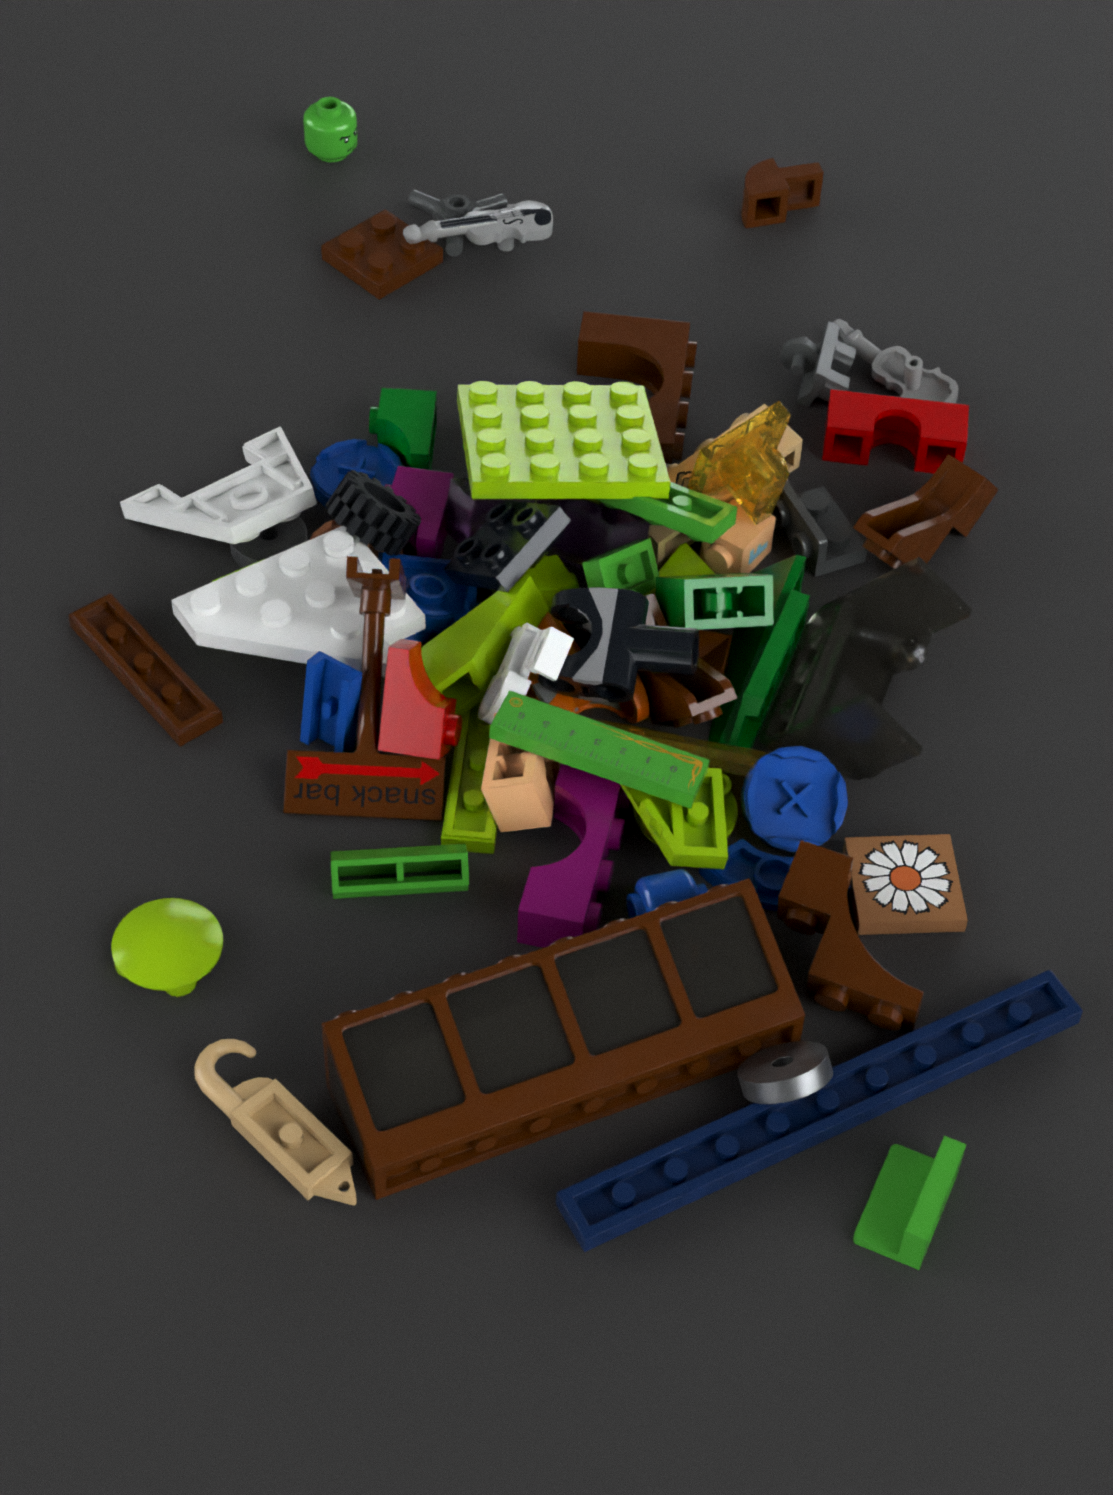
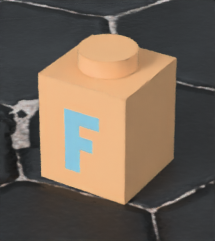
(740, 546)

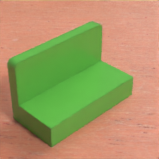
(625, 567)
(909, 1202)

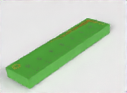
(599, 749)

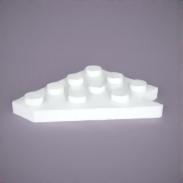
(294, 605)

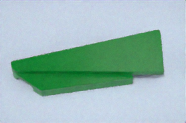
(762, 657)

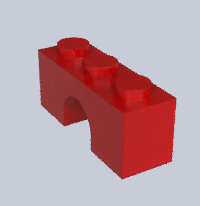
(865, 420)

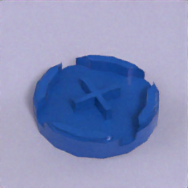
(350, 455)
(793, 798)

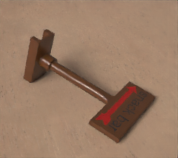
(366, 781)

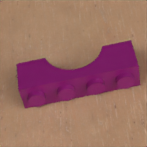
(563, 894)

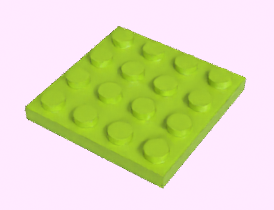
(560, 441)

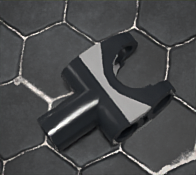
(617, 645)

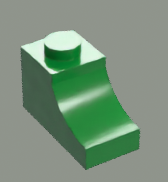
(407, 424)

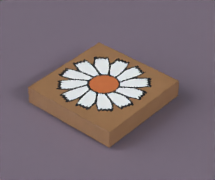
(905, 885)

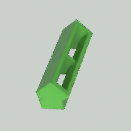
(398, 862)

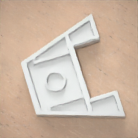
(237, 505)

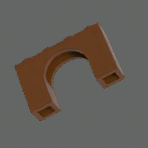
(649, 354)

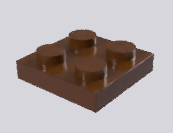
(379, 256)

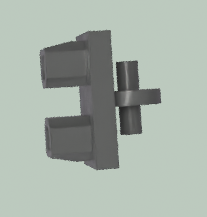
(820, 363)

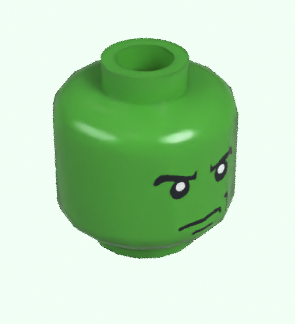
(330, 129)

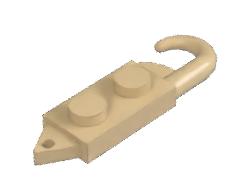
(279, 1127)

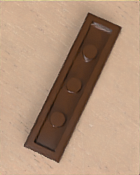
(145, 669)

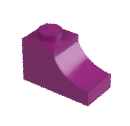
(429, 496)

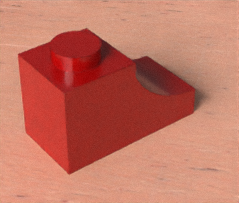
(414, 713)

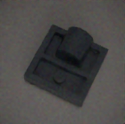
(507, 545)

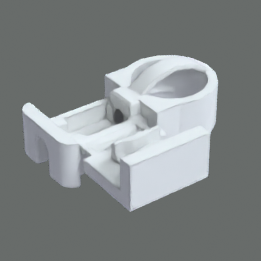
(528, 652)

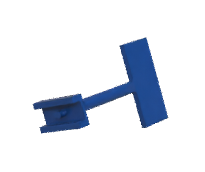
(333, 699)

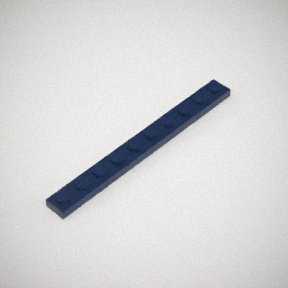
(857, 1092)

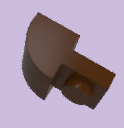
(775, 190)

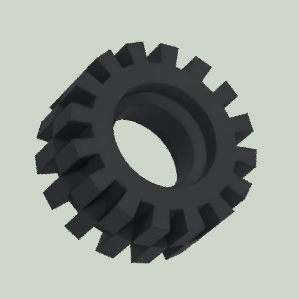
(373, 513)

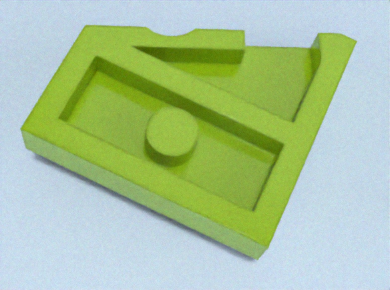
(684, 834)

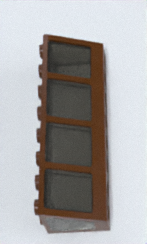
(558, 1036)

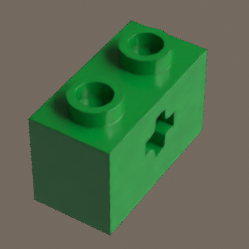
(716, 600)

